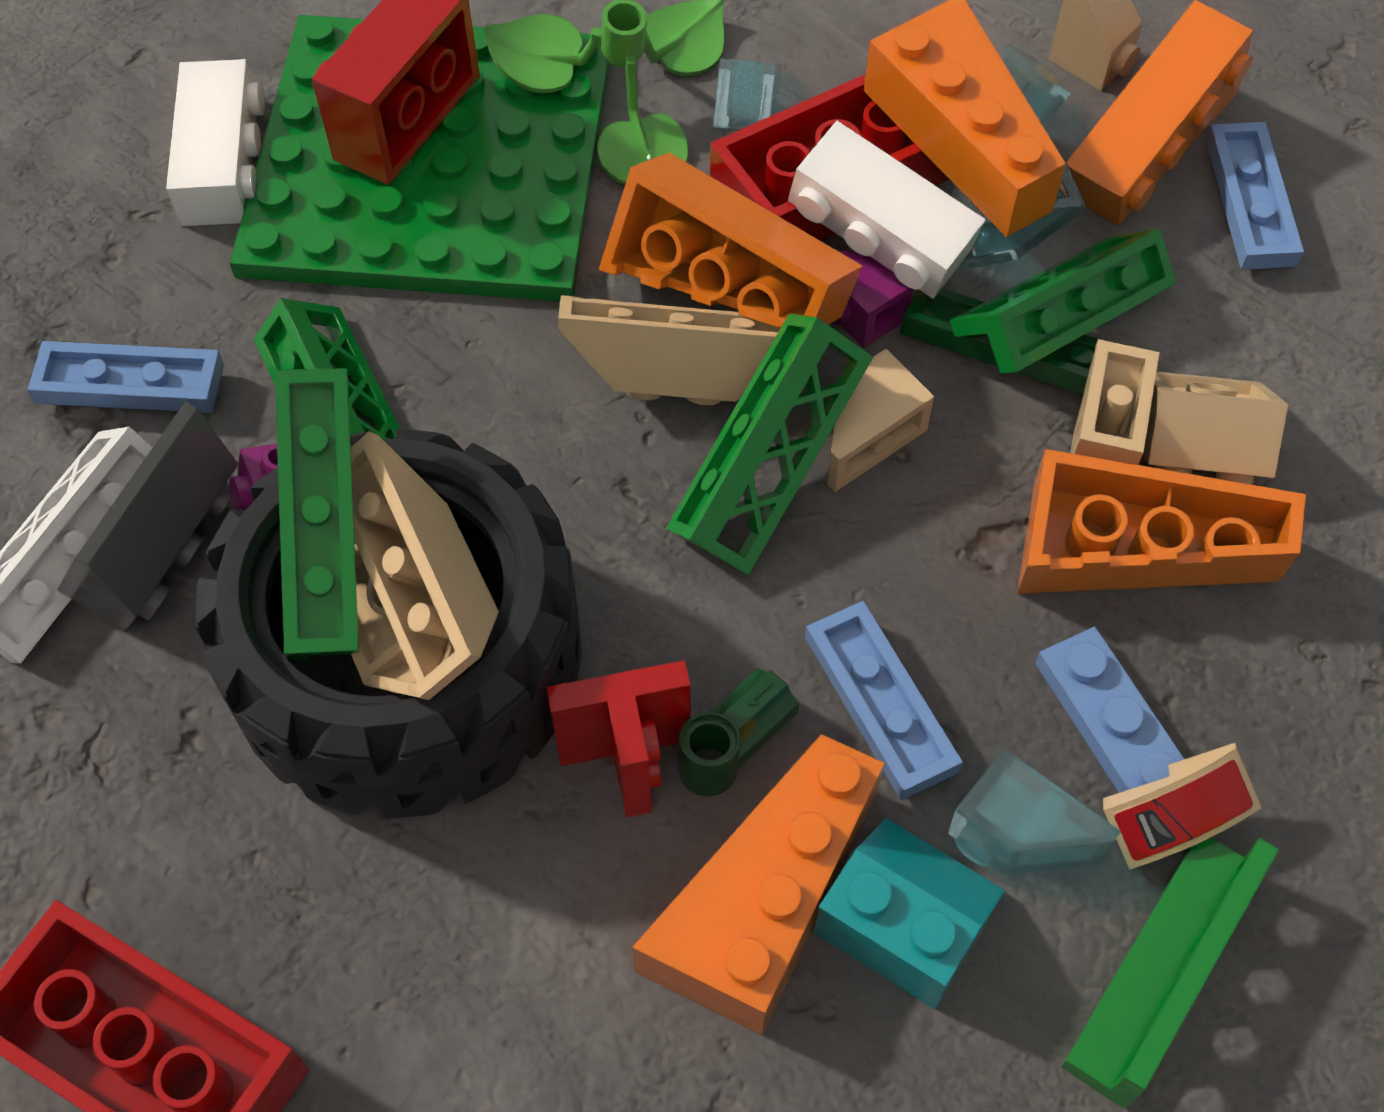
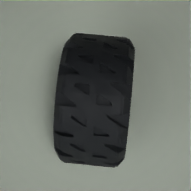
(398, 747)

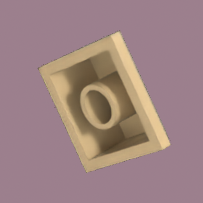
(1214, 427)

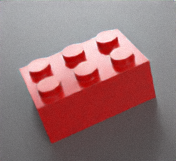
(395, 82)

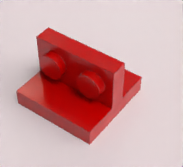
(626, 719)

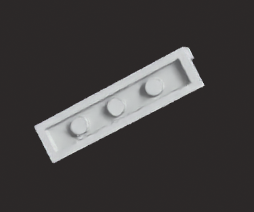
(54, 535)

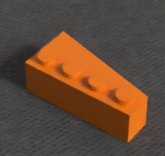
(1161, 112)
(966, 113)
(722, 247)
(1152, 528)
(756, 901)

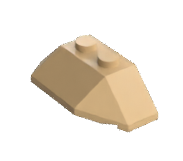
(666, 348)
(416, 581)

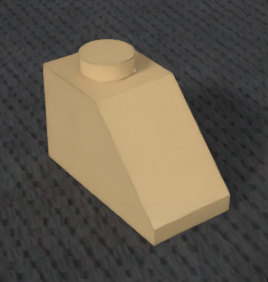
(1097, 39)
(1116, 403)
(879, 419)

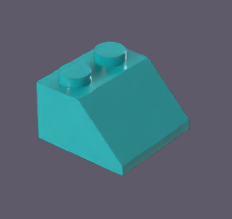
(907, 911)

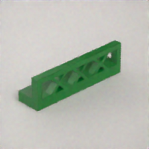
(1070, 298)
(292, 342)
(752, 429)
(316, 513)
(1166, 969)

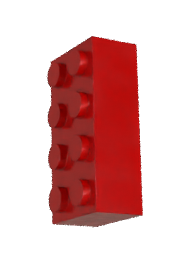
(765, 155)
(129, 1033)

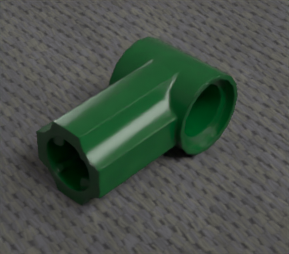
(734, 728)

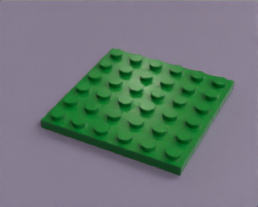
(476, 211)

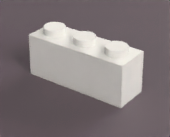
(214, 142)
(884, 209)

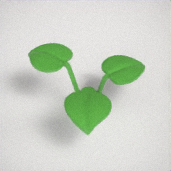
(685, 36)

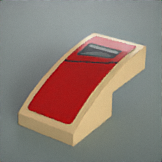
(1184, 809)

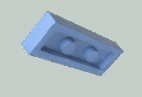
(1254, 196)
(125, 376)
(883, 700)
(1108, 710)

